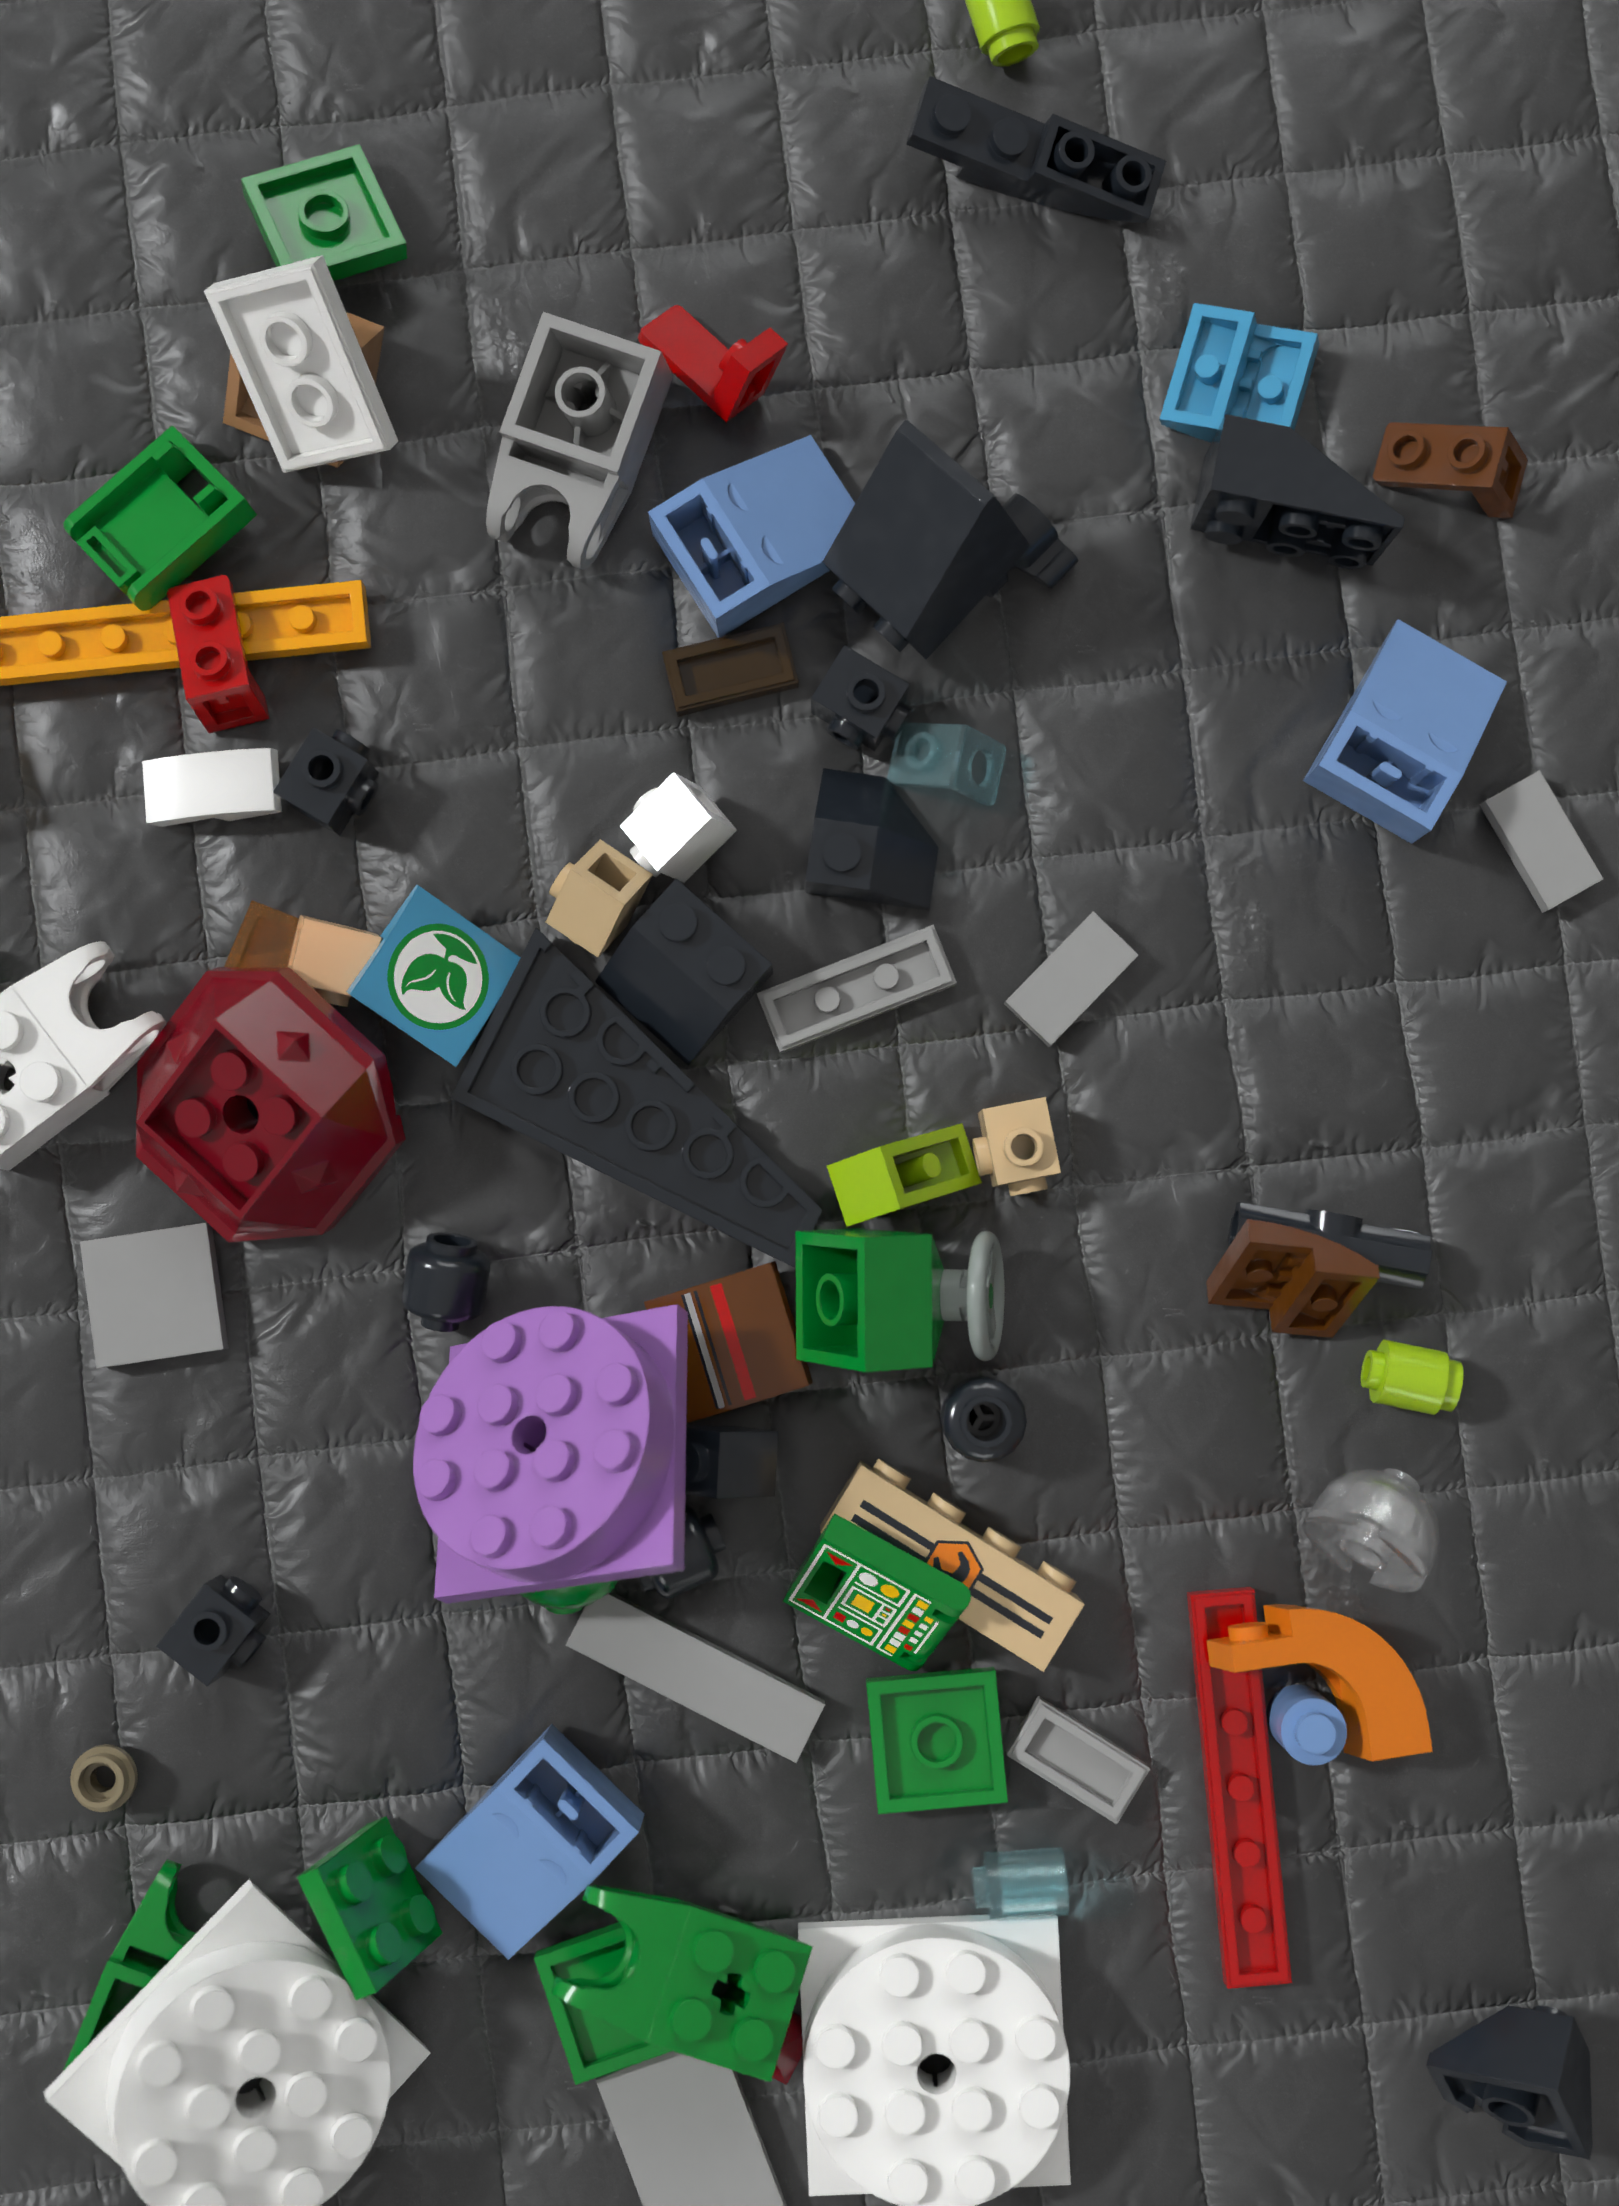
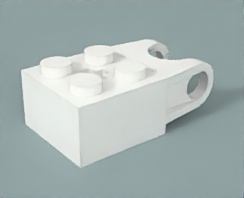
(59, 1052)

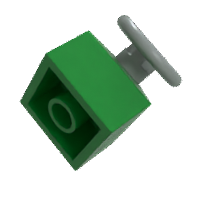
(883, 1298)

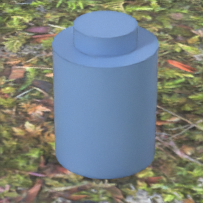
(1306, 1724)

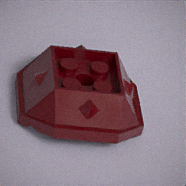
(317, 1093)

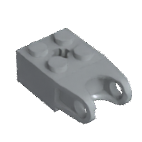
(573, 454)

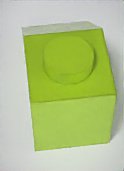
(903, 1174)

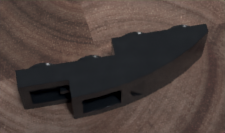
(1034, 160)

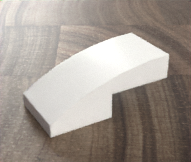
(211, 785)

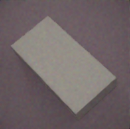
(1541, 841)
(1071, 979)
(1077, 1759)

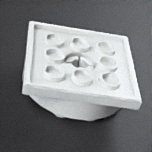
(919, 1987)
(228, 2008)

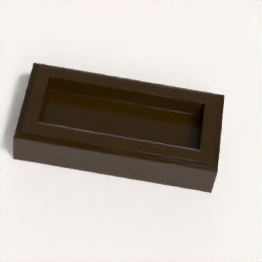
(730, 669)

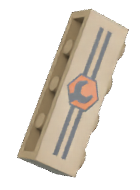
(1009, 1599)

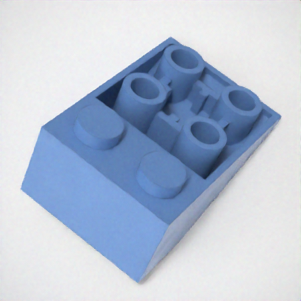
(753, 531)
(1407, 733)
(532, 1842)

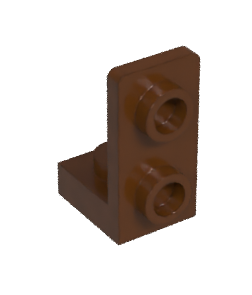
(1454, 459)

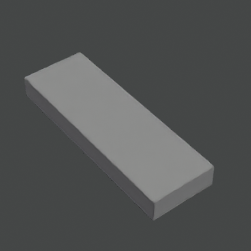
(856, 989)

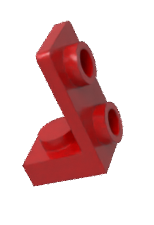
(719, 376)
(214, 655)

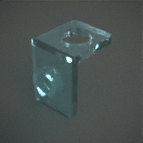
(943, 758)

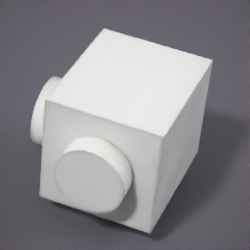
(676, 828)

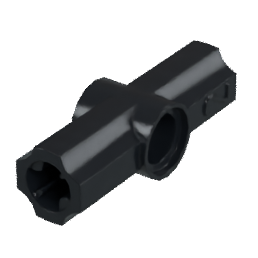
(1399, 1254)

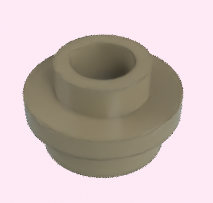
(90, 1791)

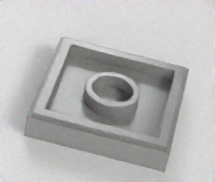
(154, 1295)

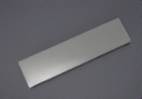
(697, 1674)

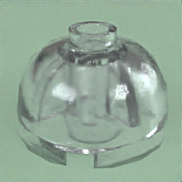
(1379, 1525)

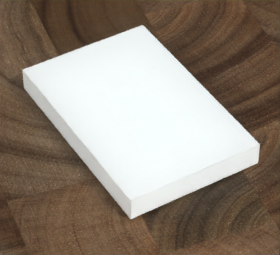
(302, 364)

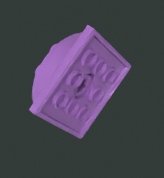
(557, 1452)

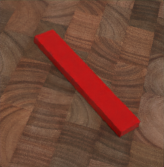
(1239, 1799)

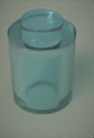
(1022, 1884)

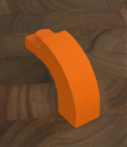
(1363, 1671)

